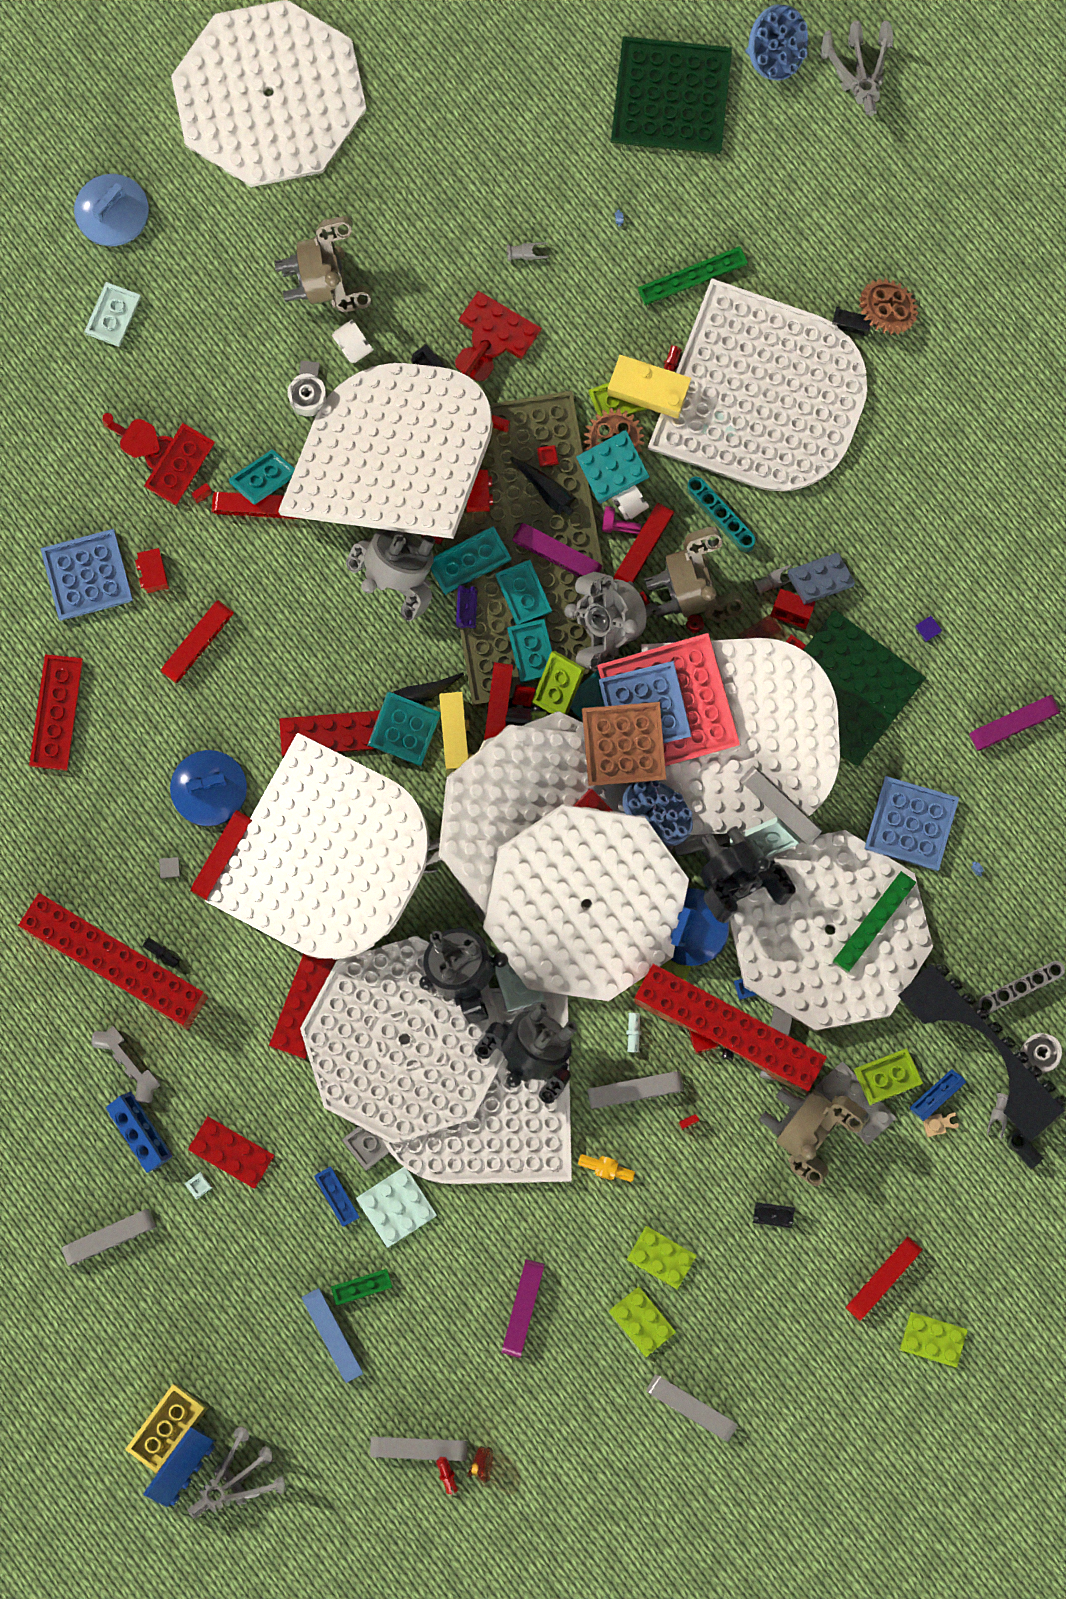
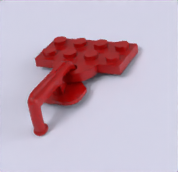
(494, 332)
(177, 460)

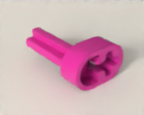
(610, 523)

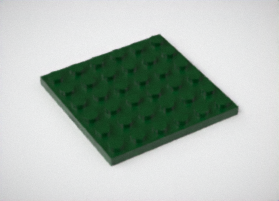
(671, 95)
(867, 682)

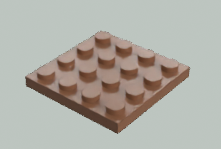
(623, 743)

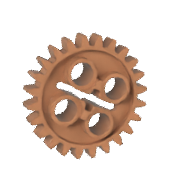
(888, 306)
(612, 421)

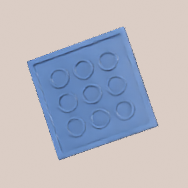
(86, 574)
(651, 685)
(911, 823)

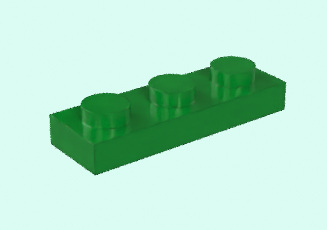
(361, 1287)

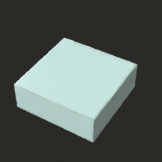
(198, 1185)

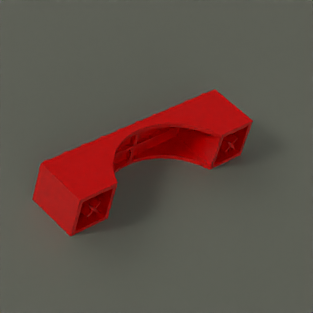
(113, 961)
(731, 1028)

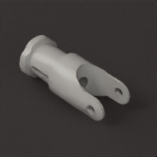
(524, 251)
(771, 581)
(997, 1113)

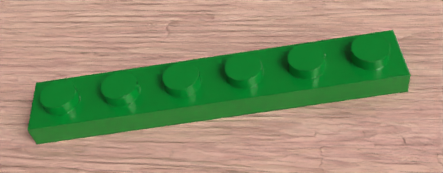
(692, 276)
(874, 922)

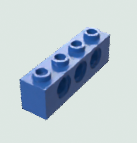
(139, 1132)

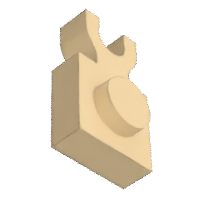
(936, 1124)

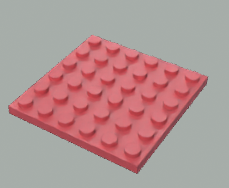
(702, 694)

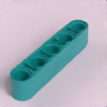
(718, 505)

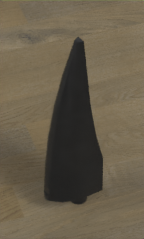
(551, 491)
(423, 692)

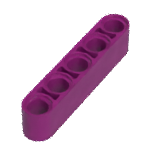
(555, 551)
(1014, 722)
(523, 1308)

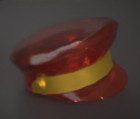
(482, 1464)

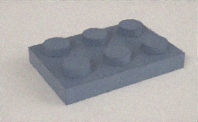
(821, 578)

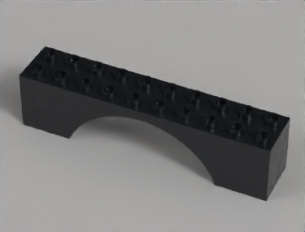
(1031, 1100)

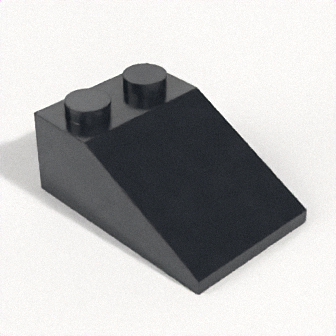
(520, 716)

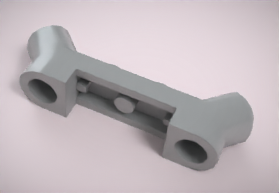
(145, 1082)

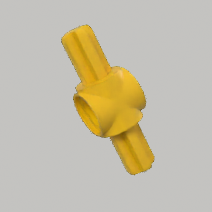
(606, 1168)

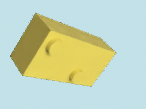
(649, 386)
(454, 730)
(166, 1427)

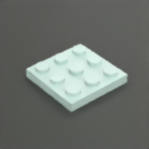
(396, 1207)

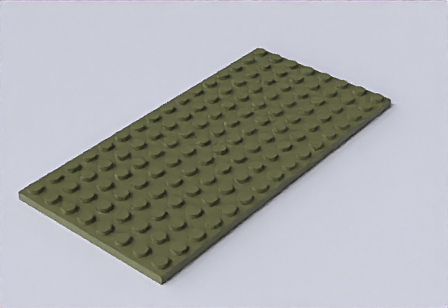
(533, 424)

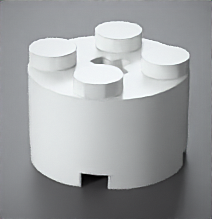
(352, 342)
(297, 391)
(630, 503)
(1045, 1043)

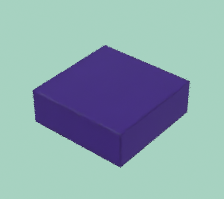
(928, 628)

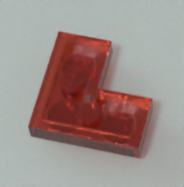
(764, 628)

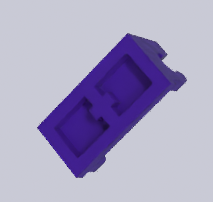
(466, 607)

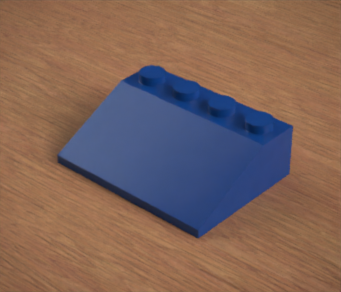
(179, 1467)

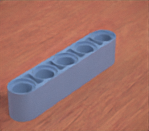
(332, 1335)

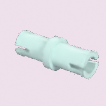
(633, 1032)

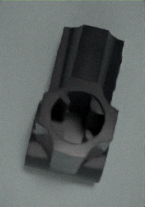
(1026, 1152)

